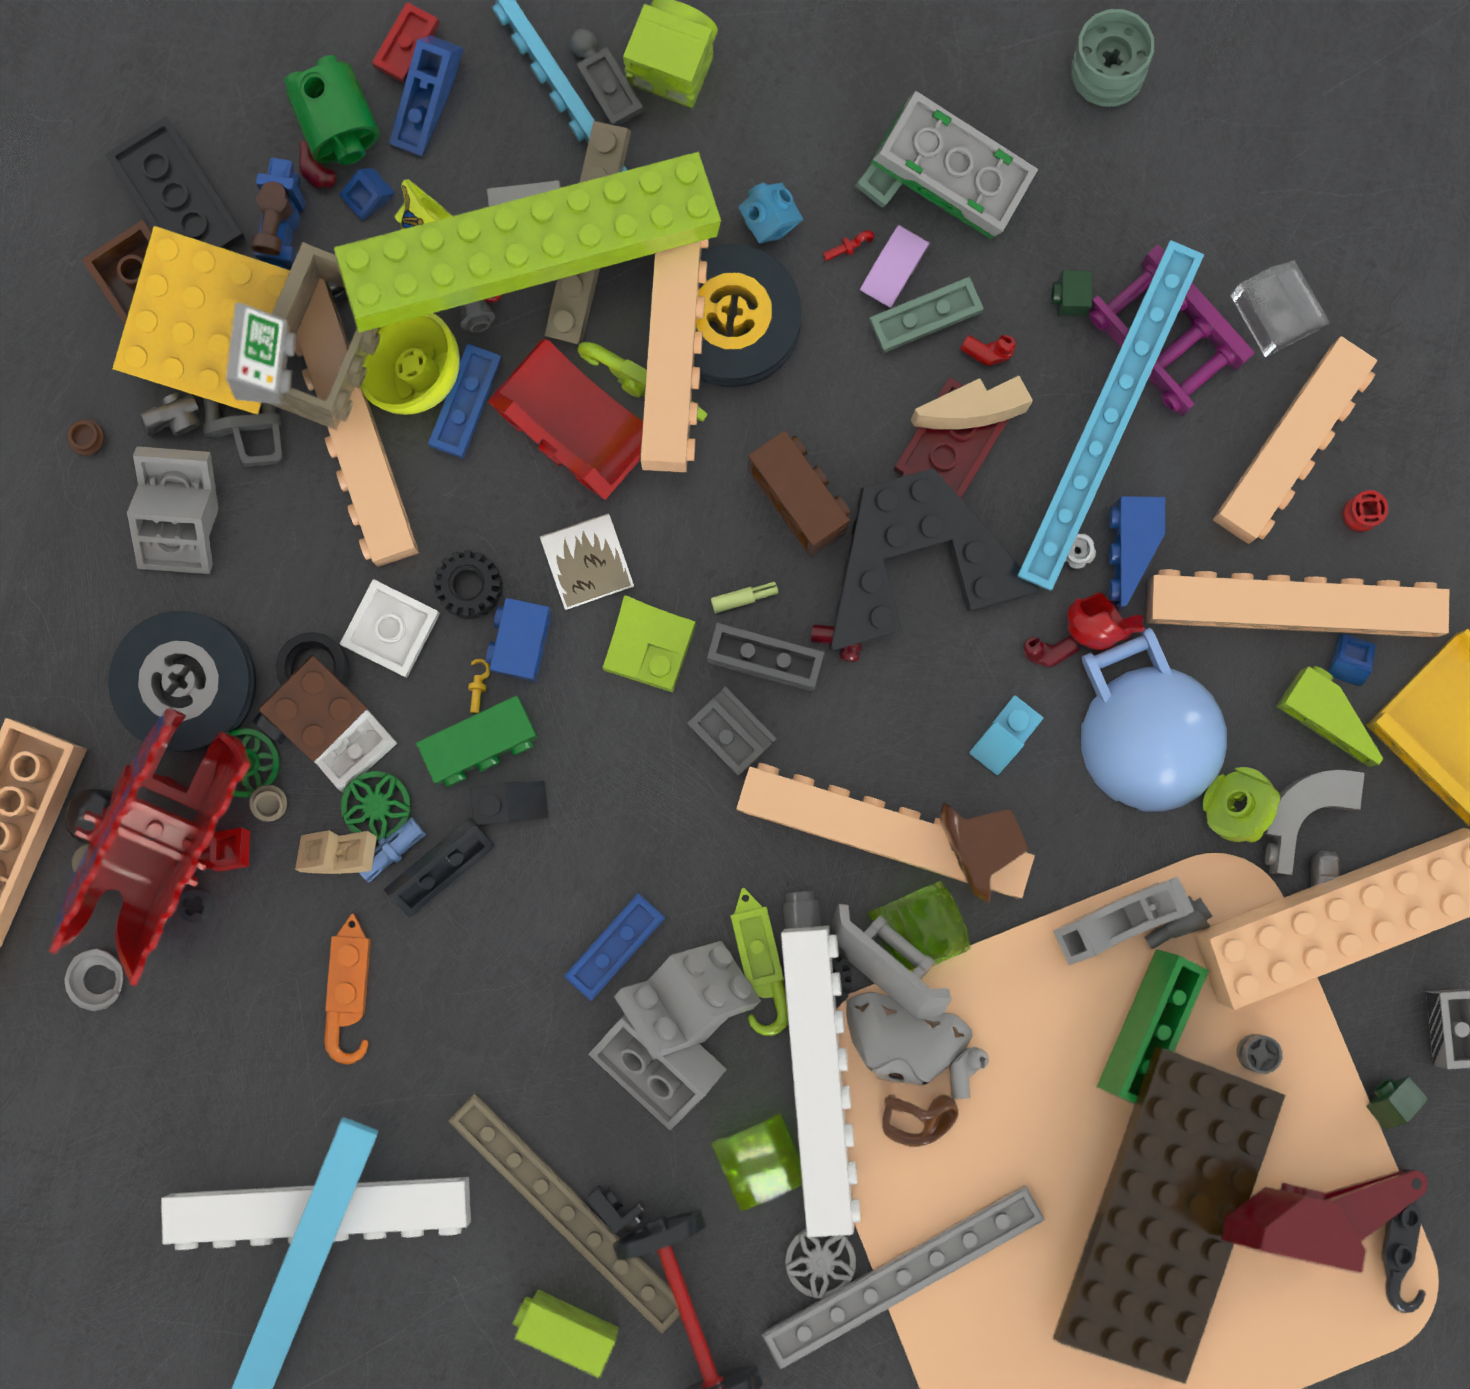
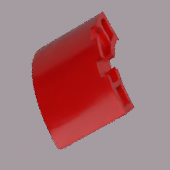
(571, 418)

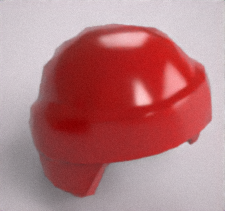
(1098, 624)

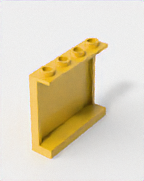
(1431, 724)

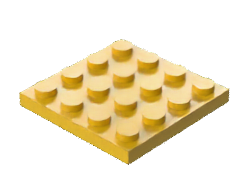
(185, 314)

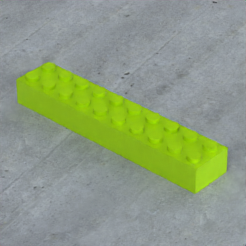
(527, 241)

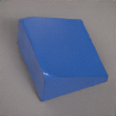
(366, 193)
(1352, 659)

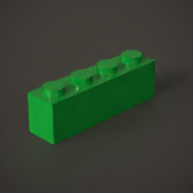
(1153, 1020)

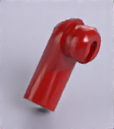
(989, 353)

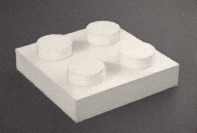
(390, 628)

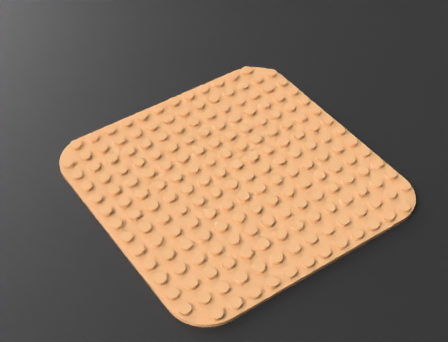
(1050, 1128)

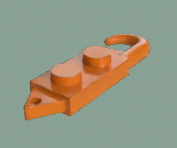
(346, 988)

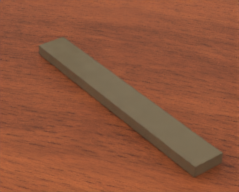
(565, 1210)

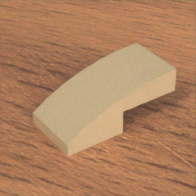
(336, 854)

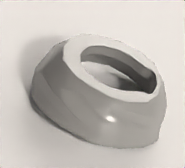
(75, 980)

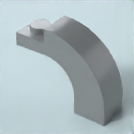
(1320, 790)
(1123, 919)

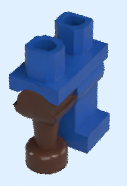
(280, 203)

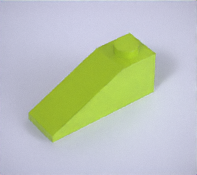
(1326, 710)

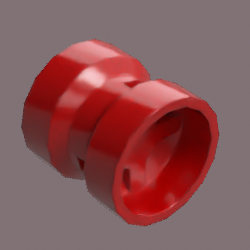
(1359, 517)

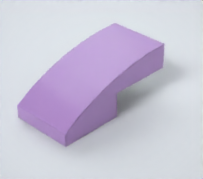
(894, 266)

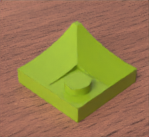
(648, 644)

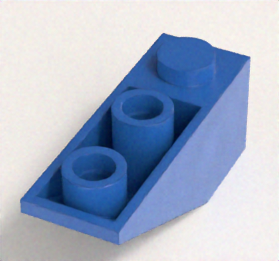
(1138, 532)

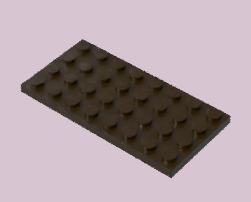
(1162, 1216)

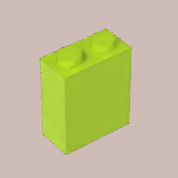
(565, 1332)

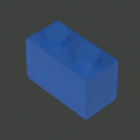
(519, 639)

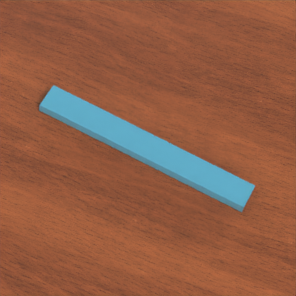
(306, 1255)

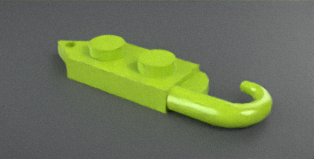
(628, 373)
(760, 960)

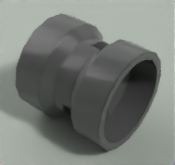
(1266, 1056)

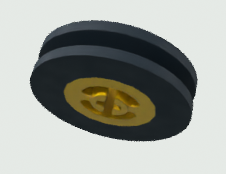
(773, 324)

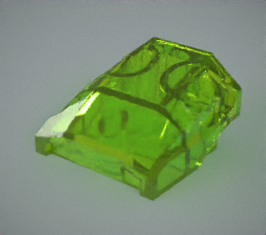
(928, 922)
(760, 1162)

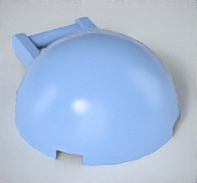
(1151, 732)

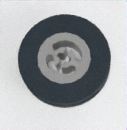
(149, 654)

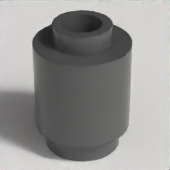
(801, 910)

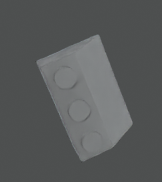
(664, 1084)

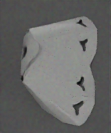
(903, 1042)

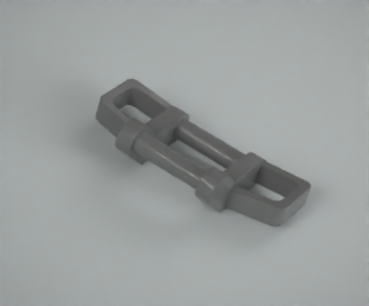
(219, 427)

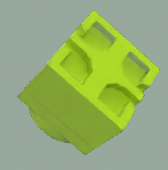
(670, 51)

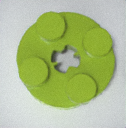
(1254, 818)

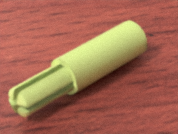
(742, 597)

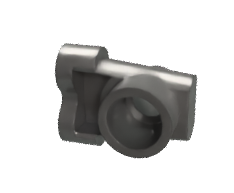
(176, 412)

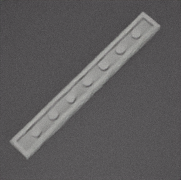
(902, 1276)

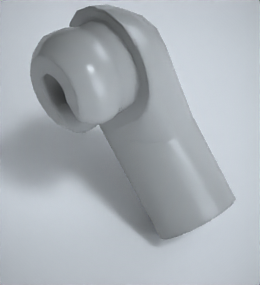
(963, 1068)

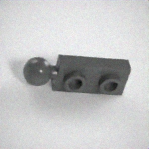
(604, 79)

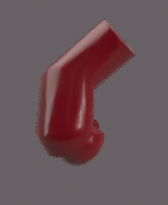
(314, 171)
(824, 634)
(1047, 654)

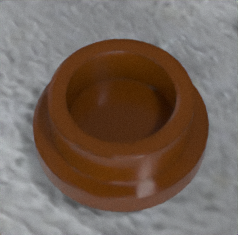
(85, 437)

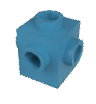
(770, 212)

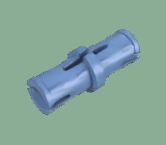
(393, 847)

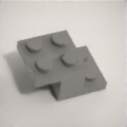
(173, 510)
(687, 999)

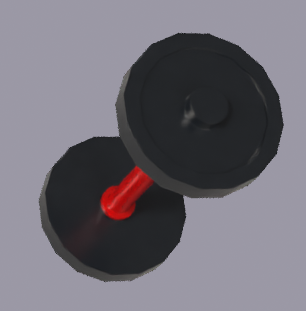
(659, 1236)

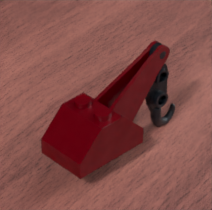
(1333, 1224)

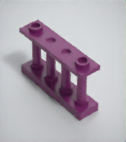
(1205, 324)

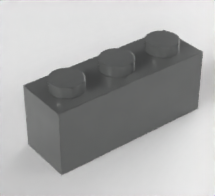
(765, 657)

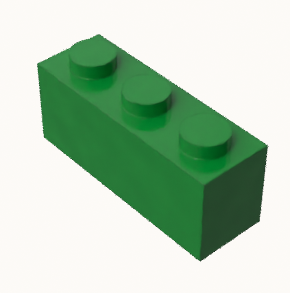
(478, 742)

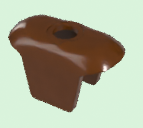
(982, 845)

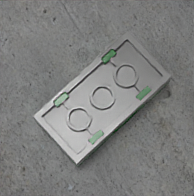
(954, 165)

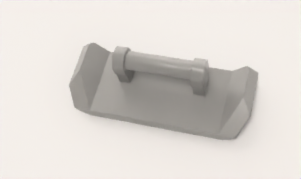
(884, 969)

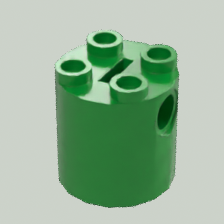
(332, 111)

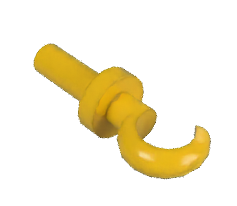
(477, 686)

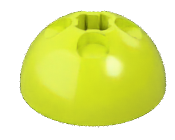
(412, 365)

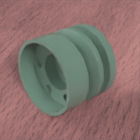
(1117, 40)

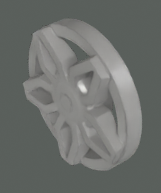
(819, 1263)

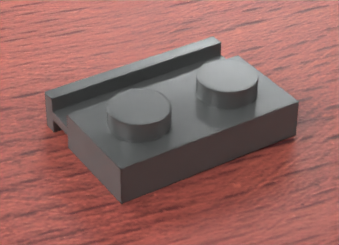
(731, 731)

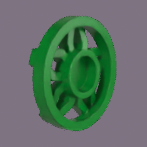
(255, 760)
(375, 804)

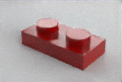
(399, 46)

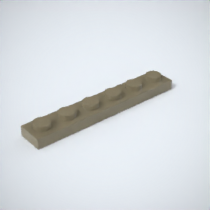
(575, 293)

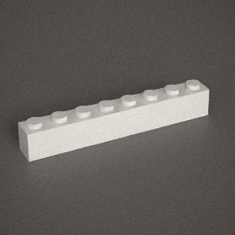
(819, 1082)
(277, 1211)

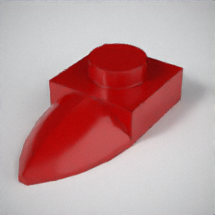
(227, 850)

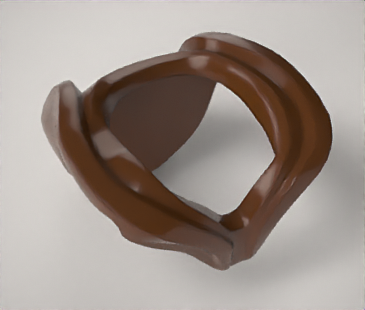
(936, 1120)

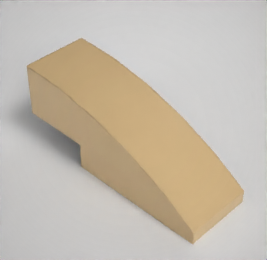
(974, 406)

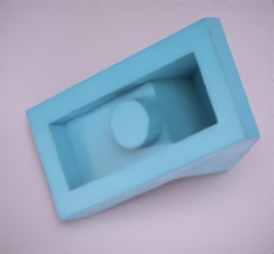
(1006, 735)

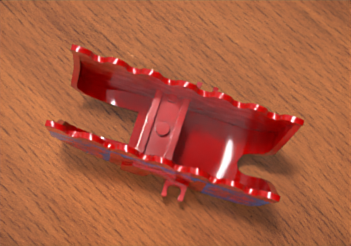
(146, 848)

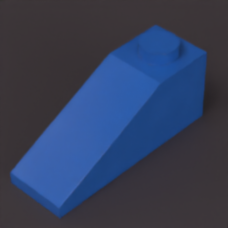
(425, 93)

